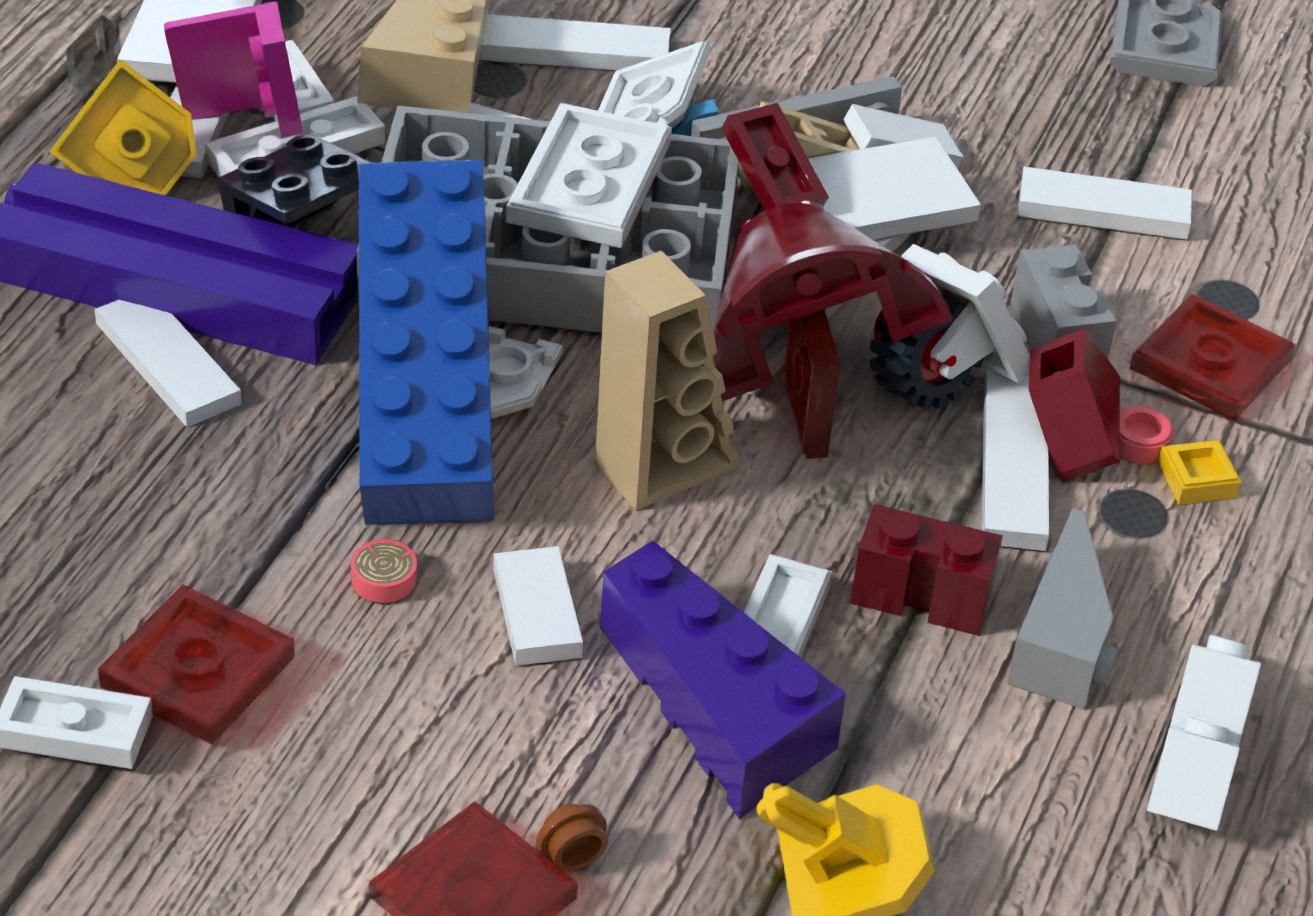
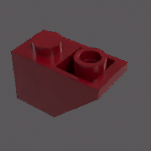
(1076, 403)

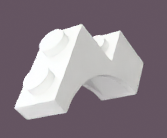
(1205, 733)

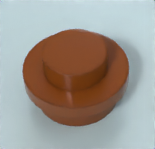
(573, 836)

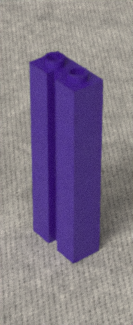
(201, 263)

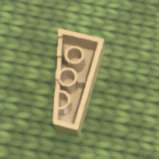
(424, 55)
(659, 385)

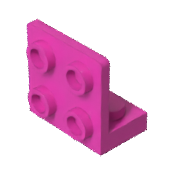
(234, 64)

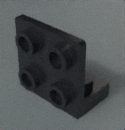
(291, 181)

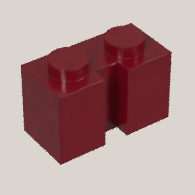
(926, 567)

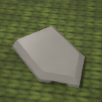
(1167, 40)

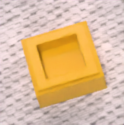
(1199, 472)

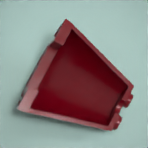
(802, 262)

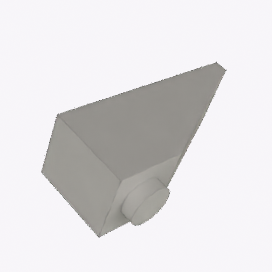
(1068, 624)

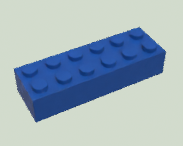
(424, 343)

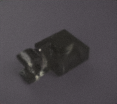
(93, 55)

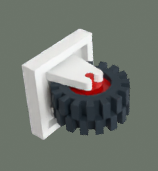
(939, 360)

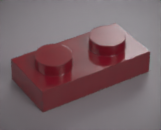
(772, 157)

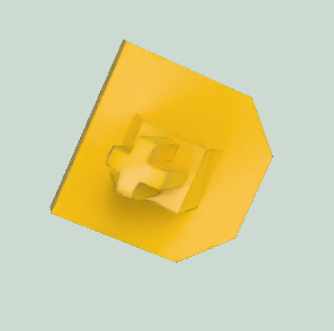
(129, 134)
(850, 851)

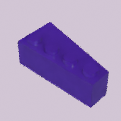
(719, 676)

